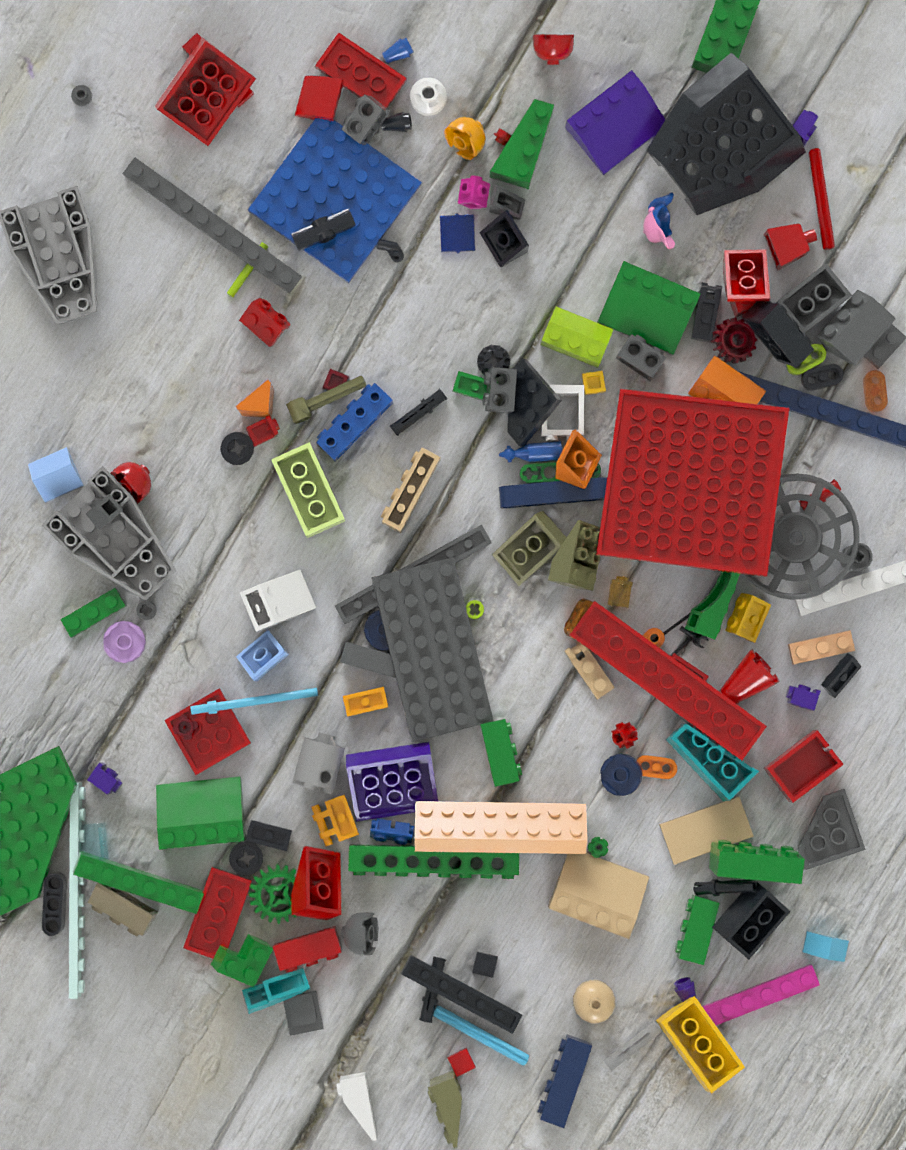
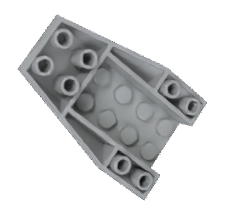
(55, 252)
(123, 548)

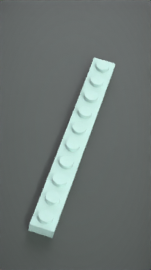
(76, 898)

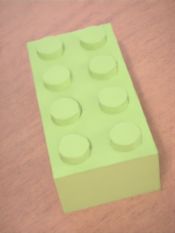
(308, 490)

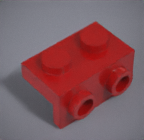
(264, 321)

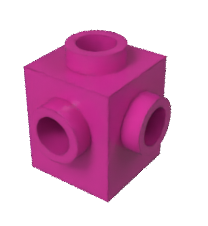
(474, 192)

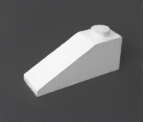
(357, 1098)

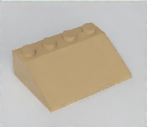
(599, 893)

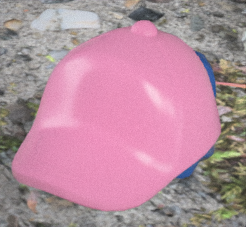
(657, 222)

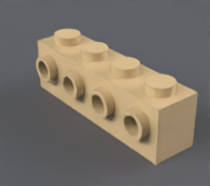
(411, 490)

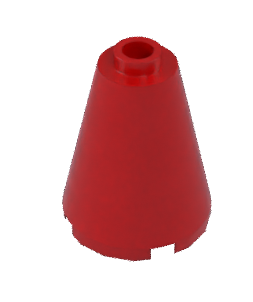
(749, 678)

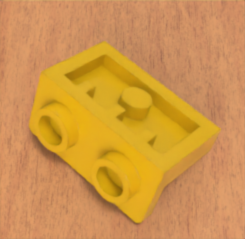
(747, 617)

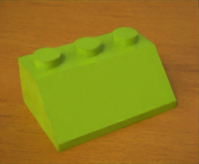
(576, 337)

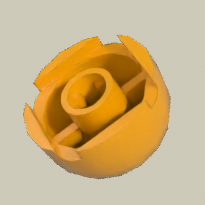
(466, 136)

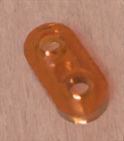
(874, 390)
(576, 615)

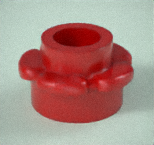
(502, 137)

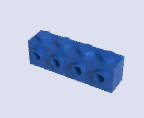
(354, 422)

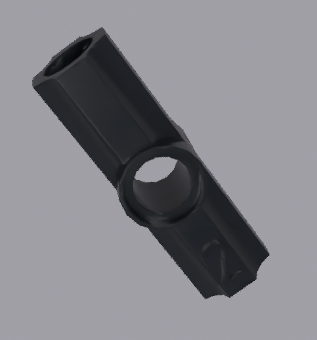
(323, 229)

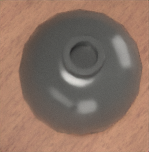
(360, 933)

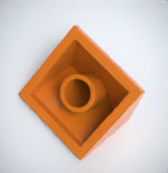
(259, 402)
(577, 461)

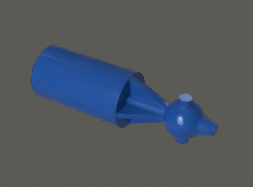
(534, 452)

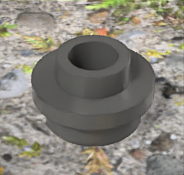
(84, 100)

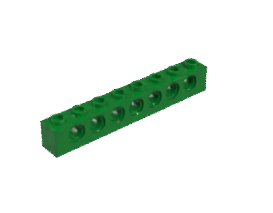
(358, 852)

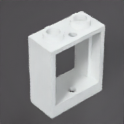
(566, 391)

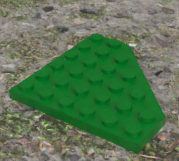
(32, 812)

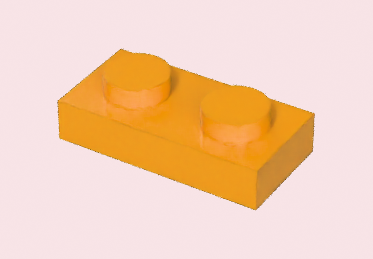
(365, 701)

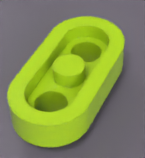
(809, 362)

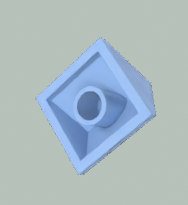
(55, 475)
(262, 655)

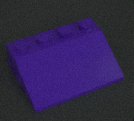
(616, 122)
(391, 780)

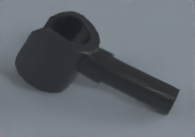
(696, 637)

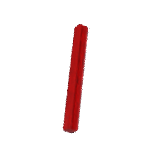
(821, 199)

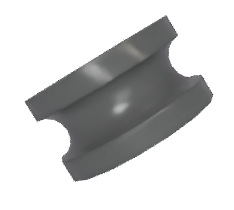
(142, 615)

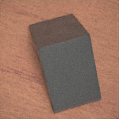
(506, 200)

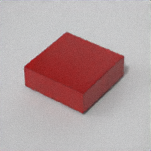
(461, 1062)

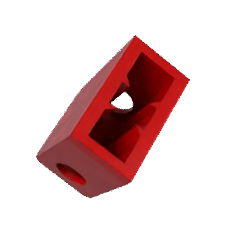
(788, 243)

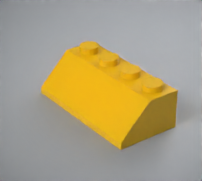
(700, 1044)

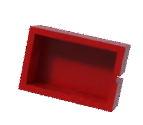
(803, 766)

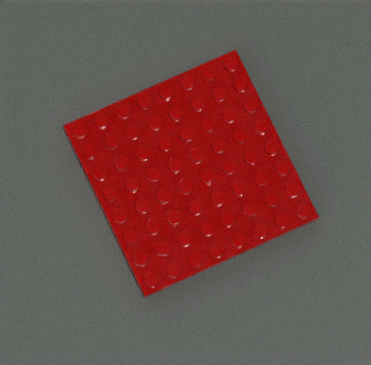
(693, 482)

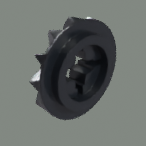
(499, 353)
(228, 444)
(240, 866)

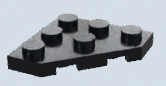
(532, 405)

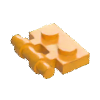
(341, 818)

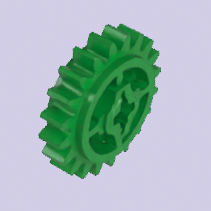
(262, 883)

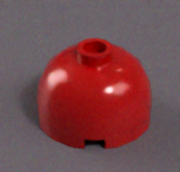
(553, 47)
(134, 479)

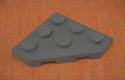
(831, 832)

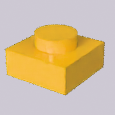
(593, 382)

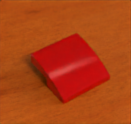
(319, 97)

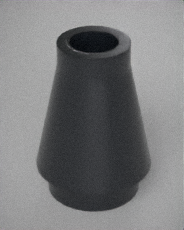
(399, 122)

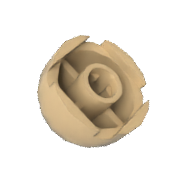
(594, 1001)

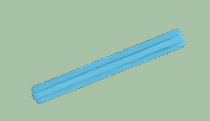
(481, 1035)

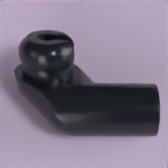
(392, 248)

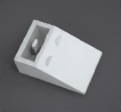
(277, 600)

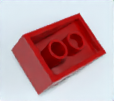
(746, 275)
(317, 885)

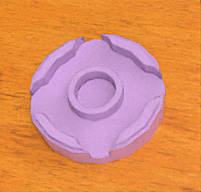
(124, 641)

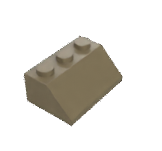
(122, 908)

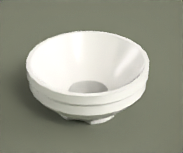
(430, 106)

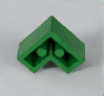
(246, 964)

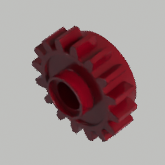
(725, 344)

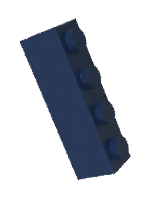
(565, 1080)

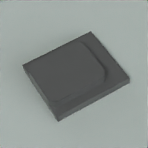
(303, 1013)

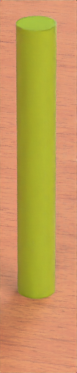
(242, 276)

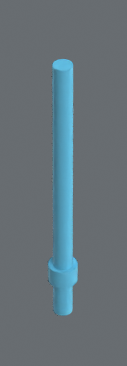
(213, 706)

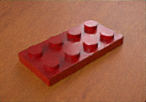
(360, 71)
(218, 912)

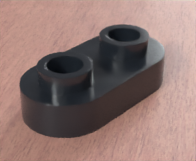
(821, 377)

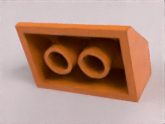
(725, 383)

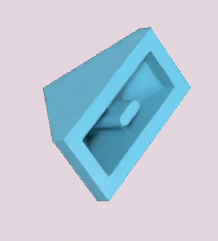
(825, 946)

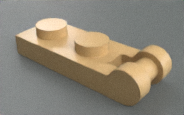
(589, 670)

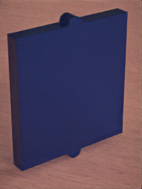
(457, 233)

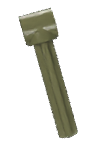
(301, 409)

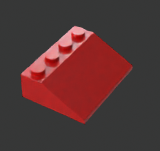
(205, 92)

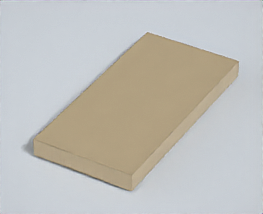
(694, 832)

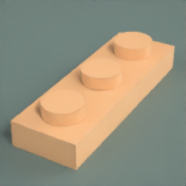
(821, 647)

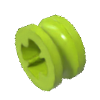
(481, 609)

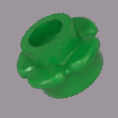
(598, 852)

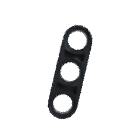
(54, 914)

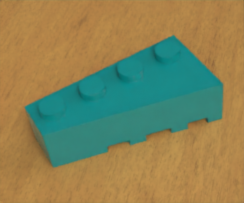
(715, 765)

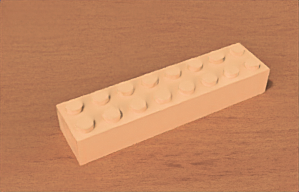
(500, 827)

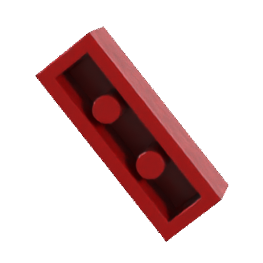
(307, 949)

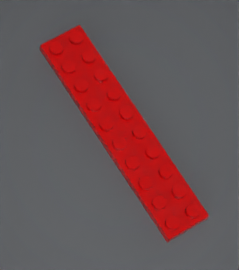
(668, 680)

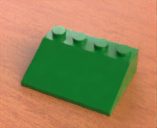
(648, 307)
(200, 813)

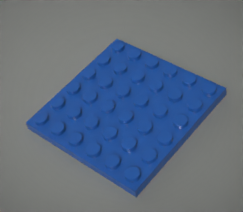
(327, 176)

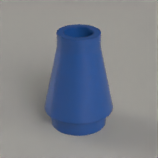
(399, 50)

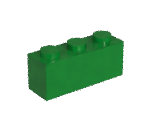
(501, 752)
(697, 929)

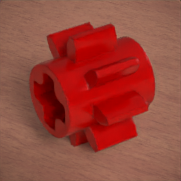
(624, 735)

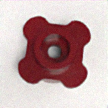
(179, 728)

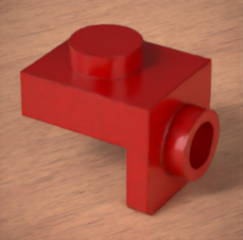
(263, 430)

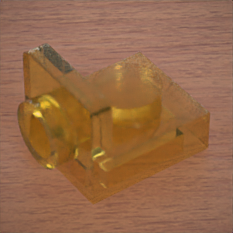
(620, 592)

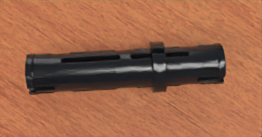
(426, 406)
(717, 887)
(430, 998)

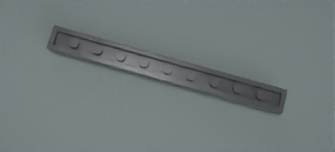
(212, 225)

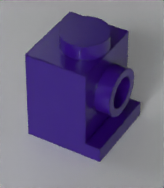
(805, 125)
(802, 697)
(105, 779)

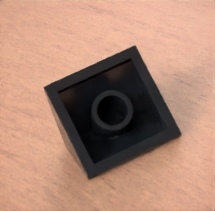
(504, 239)

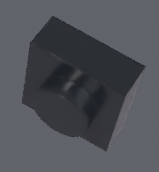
(485, 964)

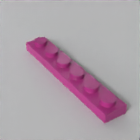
(762, 995)

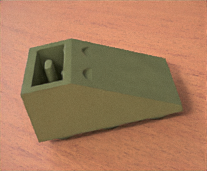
(577, 558)
(448, 1097)

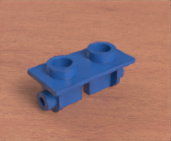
(401, 834)

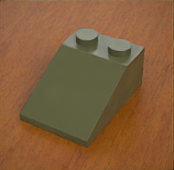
(530, 547)

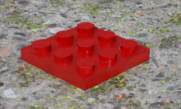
(215, 737)

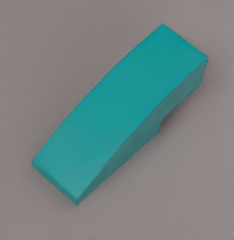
(275, 990)

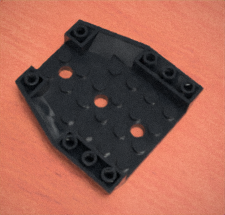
(719, 107)

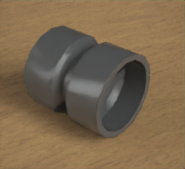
(863, 557)

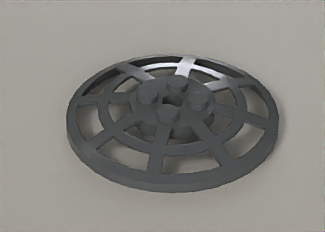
(811, 539)

